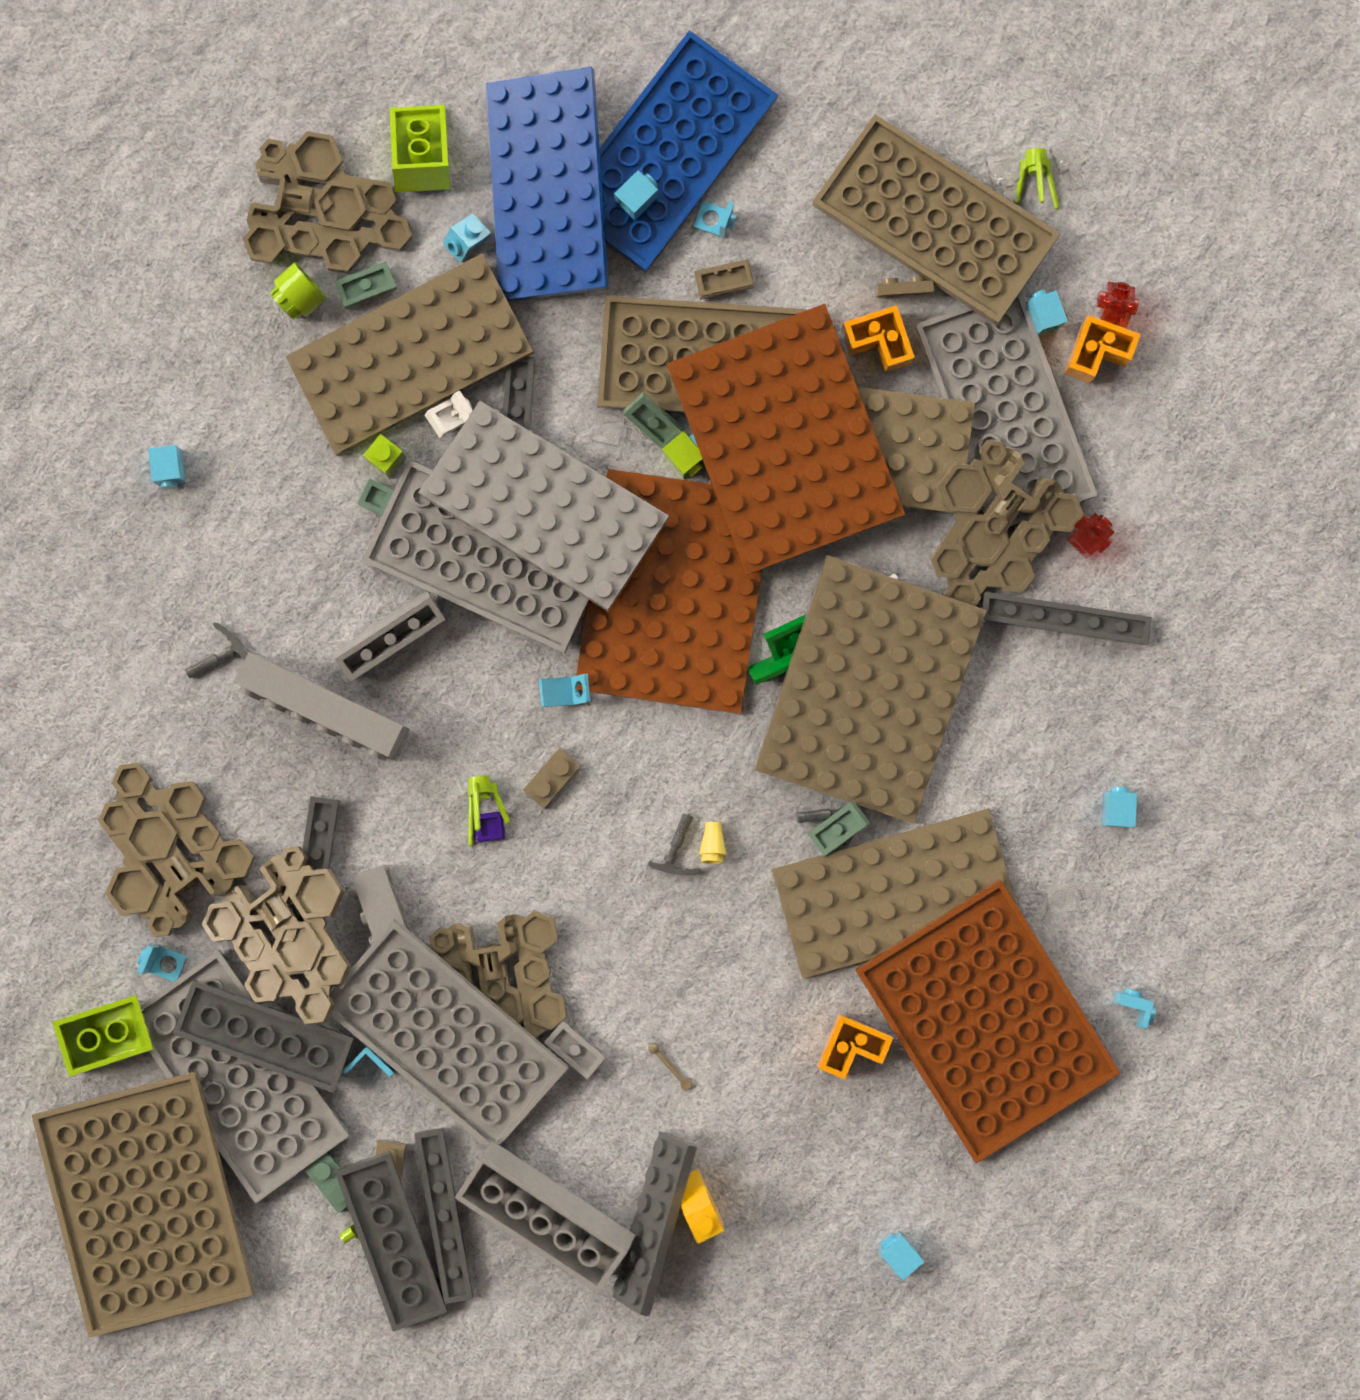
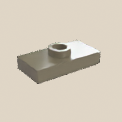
(724, 279)

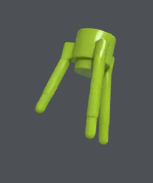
(1037, 165)
(480, 791)

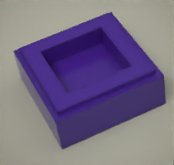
(491, 827)

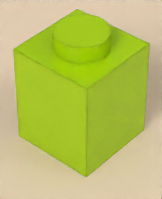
(384, 455)
(683, 455)

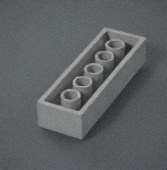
(314, 703)
(545, 1216)

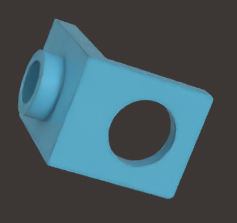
(726, 219)
(562, 692)
(151, 959)
(378, 1060)

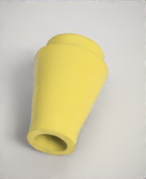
(712, 846)

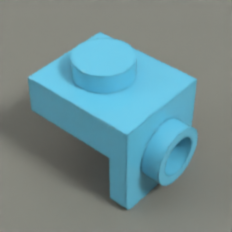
(465, 237)
(1133, 999)

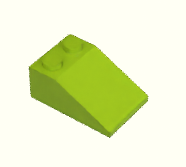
(419, 148)
(102, 1035)

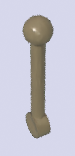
(685, 1083)

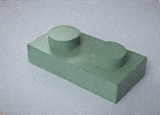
(365, 285)
(652, 420)
(838, 828)
(323, 1175)

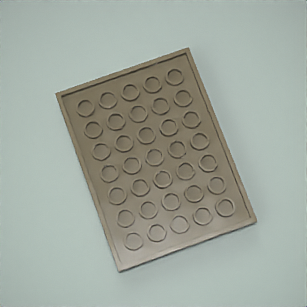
(870, 689)
(143, 1204)

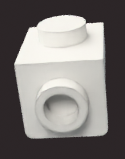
(450, 414)

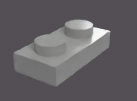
(575, 1049)

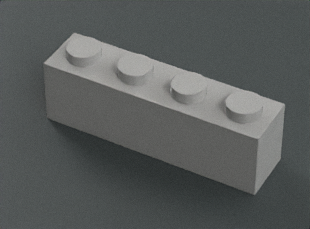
(389, 635)
(378, 900)

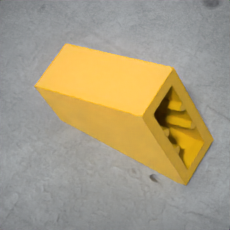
(700, 1209)

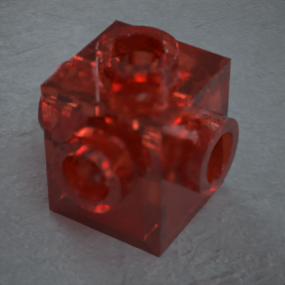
(1117, 303)
(1082, 538)

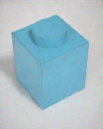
(637, 194)
(1046, 312)
(166, 466)
(1119, 808)
(900, 1254)

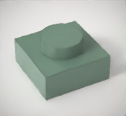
(375, 497)

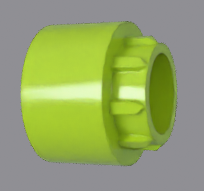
(297, 292)

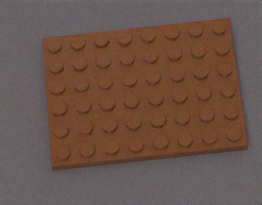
(785, 439)
(684, 614)
(987, 1021)

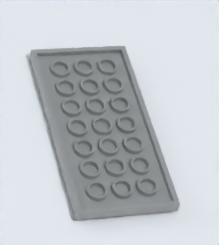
(1012, 393)
(544, 505)
(469, 569)
(444, 1035)
(260, 1118)

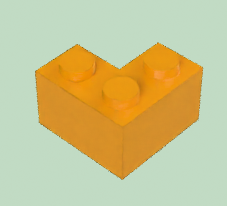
(880, 331)
(1096, 342)
(846, 1040)

